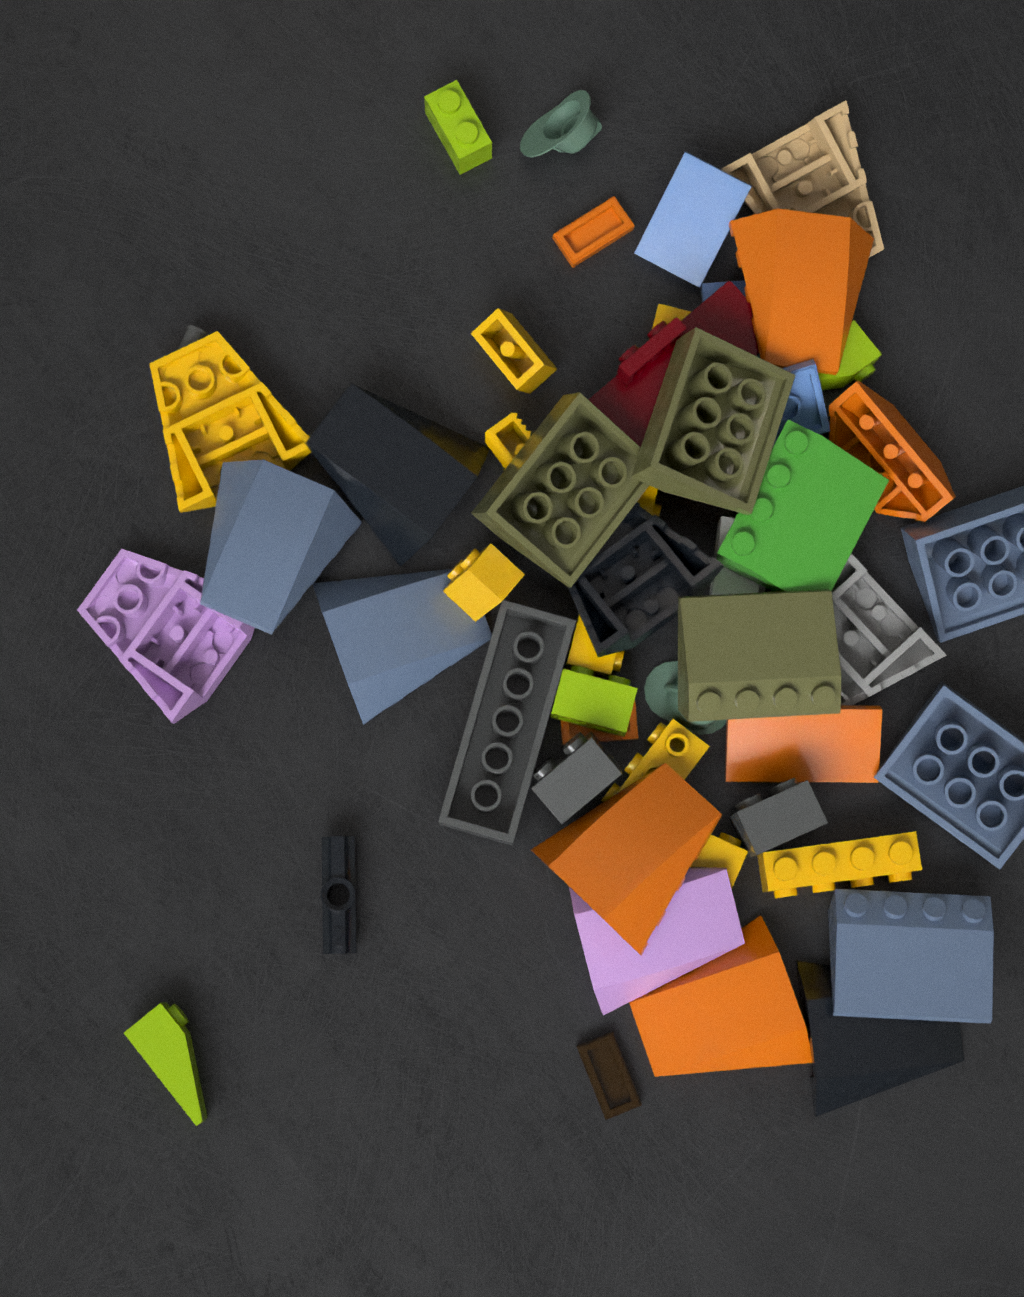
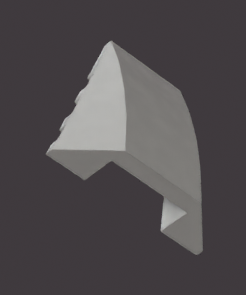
(874, 636)

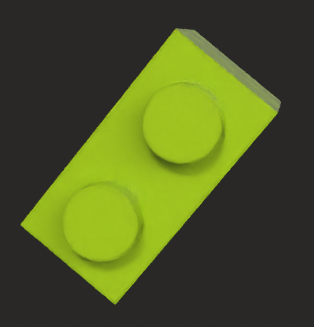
(458, 127)
(594, 701)

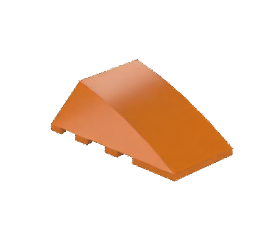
(801, 283)
(633, 851)
(725, 1013)

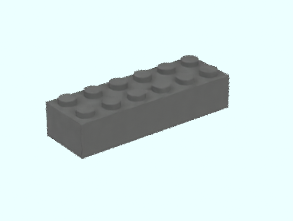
(507, 722)

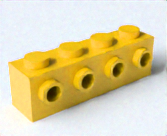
(672, 746)
(839, 862)

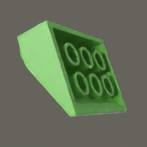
(804, 515)

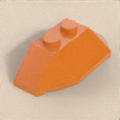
(887, 443)

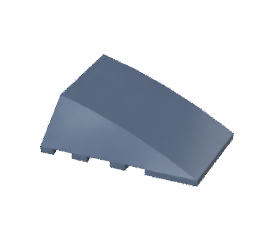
(270, 541)
(396, 634)

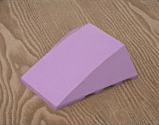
(163, 632)
(695, 930)

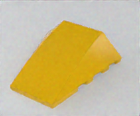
(218, 414)

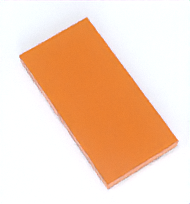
(806, 747)

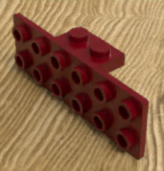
(634, 390)

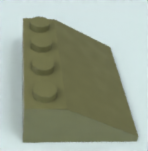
(713, 423)
(565, 489)
(757, 655)

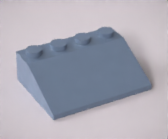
(970, 564)
(962, 774)
(911, 955)

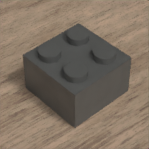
(575, 776)
(780, 818)

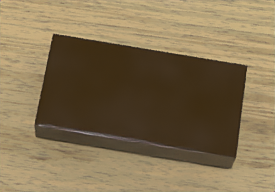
(609, 1075)

